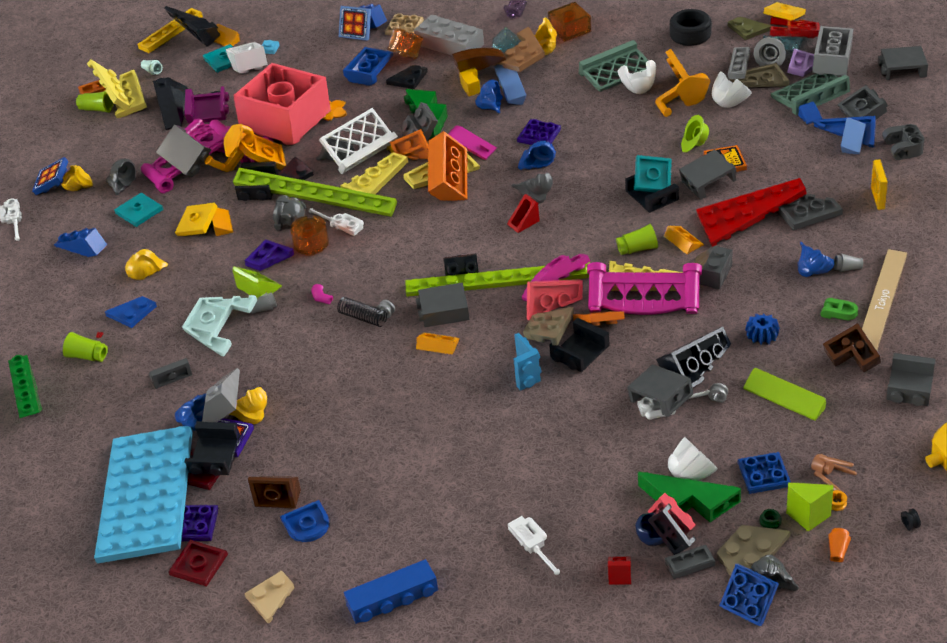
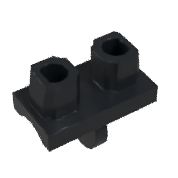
(461, 264)

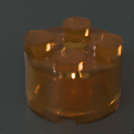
(405, 43)
(309, 235)

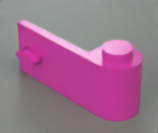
(472, 142)

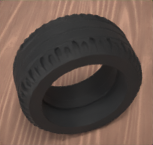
(690, 27)

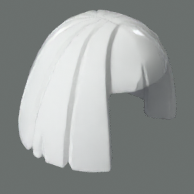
(640, 81)
(728, 93)
(689, 462)

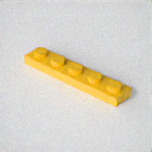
(164, 34)

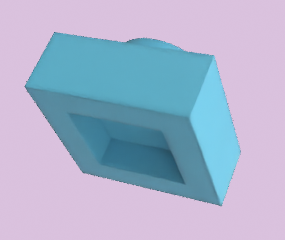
(270, 46)

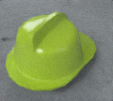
(695, 133)

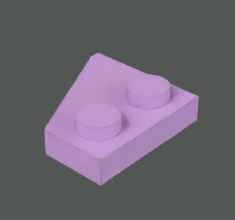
(801, 63)

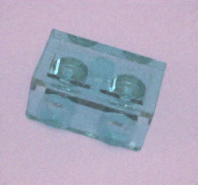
(790, 43)

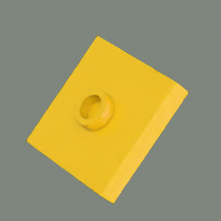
(784, 11)
(879, 184)
(196, 219)

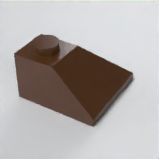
(275, 491)

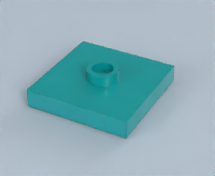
(218, 59)
(652, 173)
(138, 209)

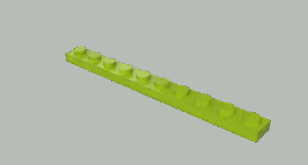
(318, 192)
(485, 280)

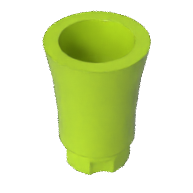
(94, 102)
(637, 240)
(84, 348)

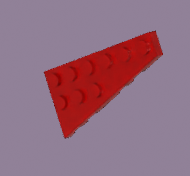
(743, 211)

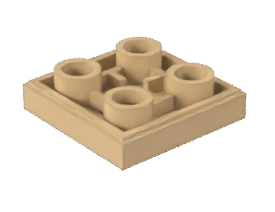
(404, 22)

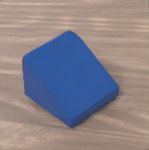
(809, 112)

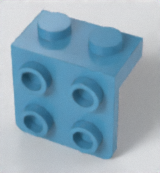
(526, 363)

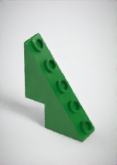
(415, 97)
(24, 386)
(705, 497)

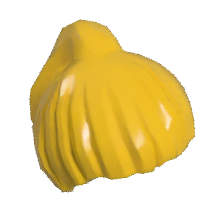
(546, 36)
(76, 179)
(143, 264)
(251, 406)

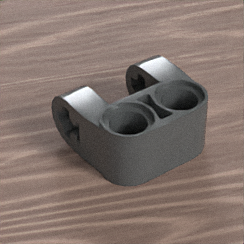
(906, 140)

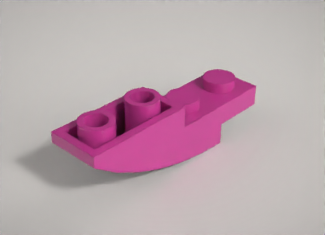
(559, 269)

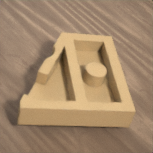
(270, 595)

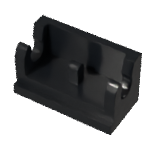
(670, 531)

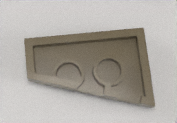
(765, 76)

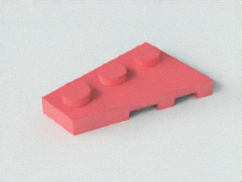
(549, 295)

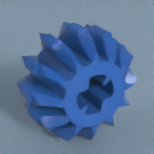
(762, 328)

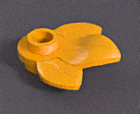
(336, 110)

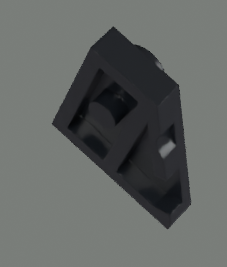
(409, 77)

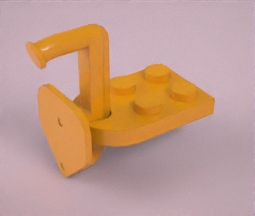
(690, 88)
(242, 140)

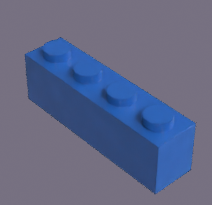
(391, 591)

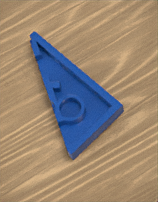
(837, 126)

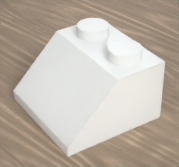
(247, 57)

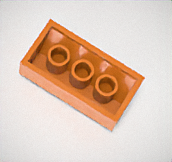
(447, 168)

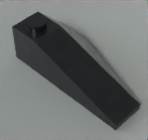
(197, 26)
(171, 101)
(696, 356)

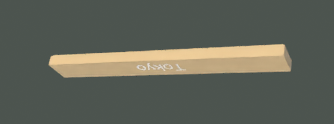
(883, 296)

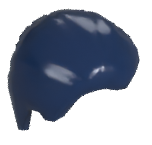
(646, 532)

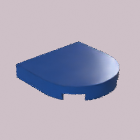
(306, 522)

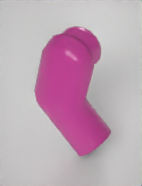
(318, 294)

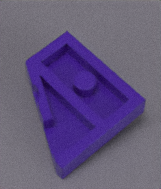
(268, 254)

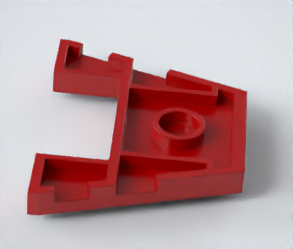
(794, 28)

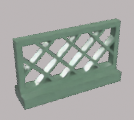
(609, 59)
(819, 91)

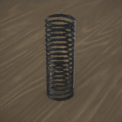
(360, 304)

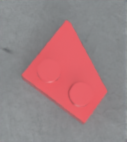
(683, 519)

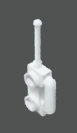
(13, 214)
(343, 222)
(652, 409)
(530, 541)

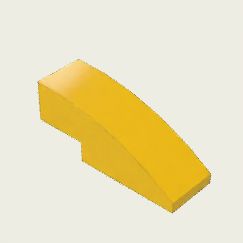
(470, 81)

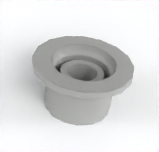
(769, 51)

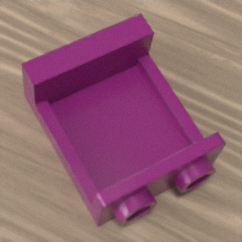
(206, 106)

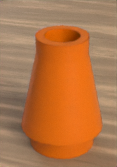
(838, 542)

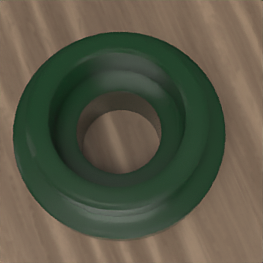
(771, 514)

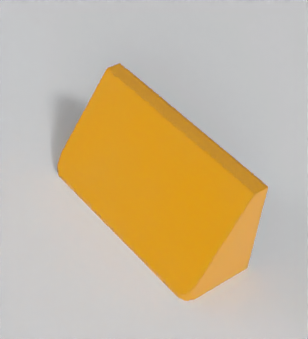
(227, 36)
(222, 222)
(682, 239)
(437, 343)

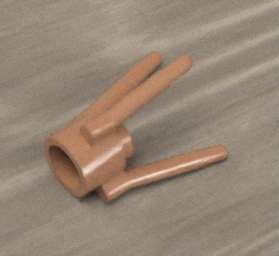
(825, 465)

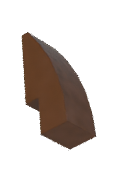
(478, 58)

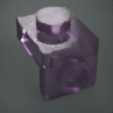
(515, 8)

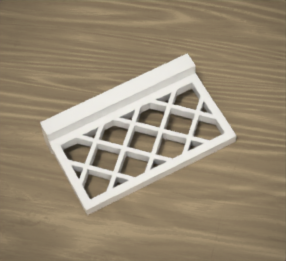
(363, 153)

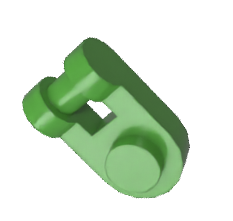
(839, 309)

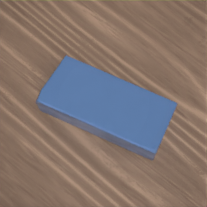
(852, 136)

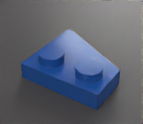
(132, 311)

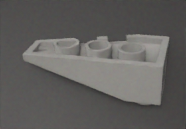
(221, 397)

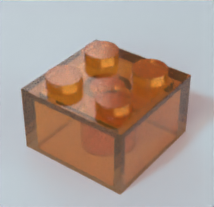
(570, 21)

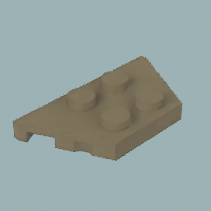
(549, 325)
(749, 545)

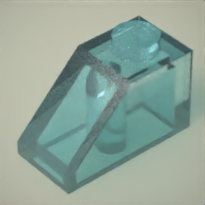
(505, 40)

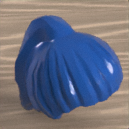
(489, 96)
(537, 156)
(813, 262)
(191, 412)

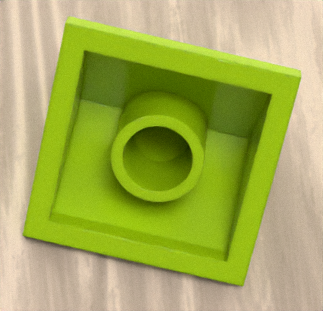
(254, 282)
(809, 503)

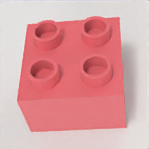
(282, 103)

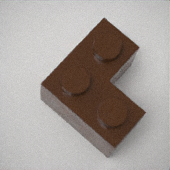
(853, 344)

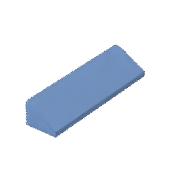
(510, 85)

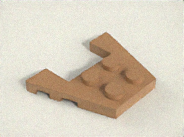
(523, 54)

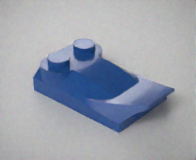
(366, 66)

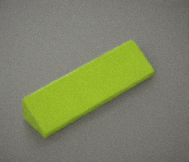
(785, 394)

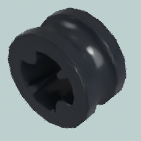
(910, 519)

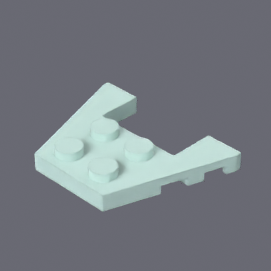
(210, 316)

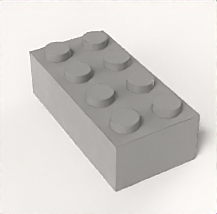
(448, 36)
(833, 51)

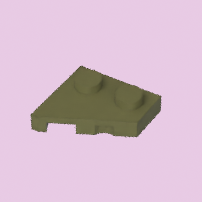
(748, 28)

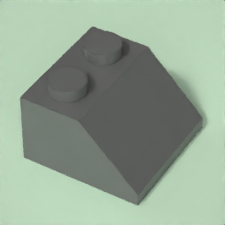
(715, 266)

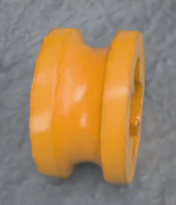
(838, 506)

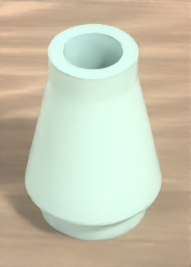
(152, 66)

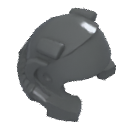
(287, 211)

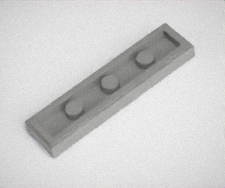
(739, 63)

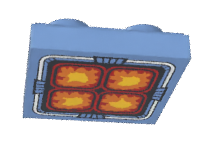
(354, 22)

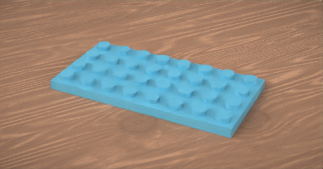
(144, 495)

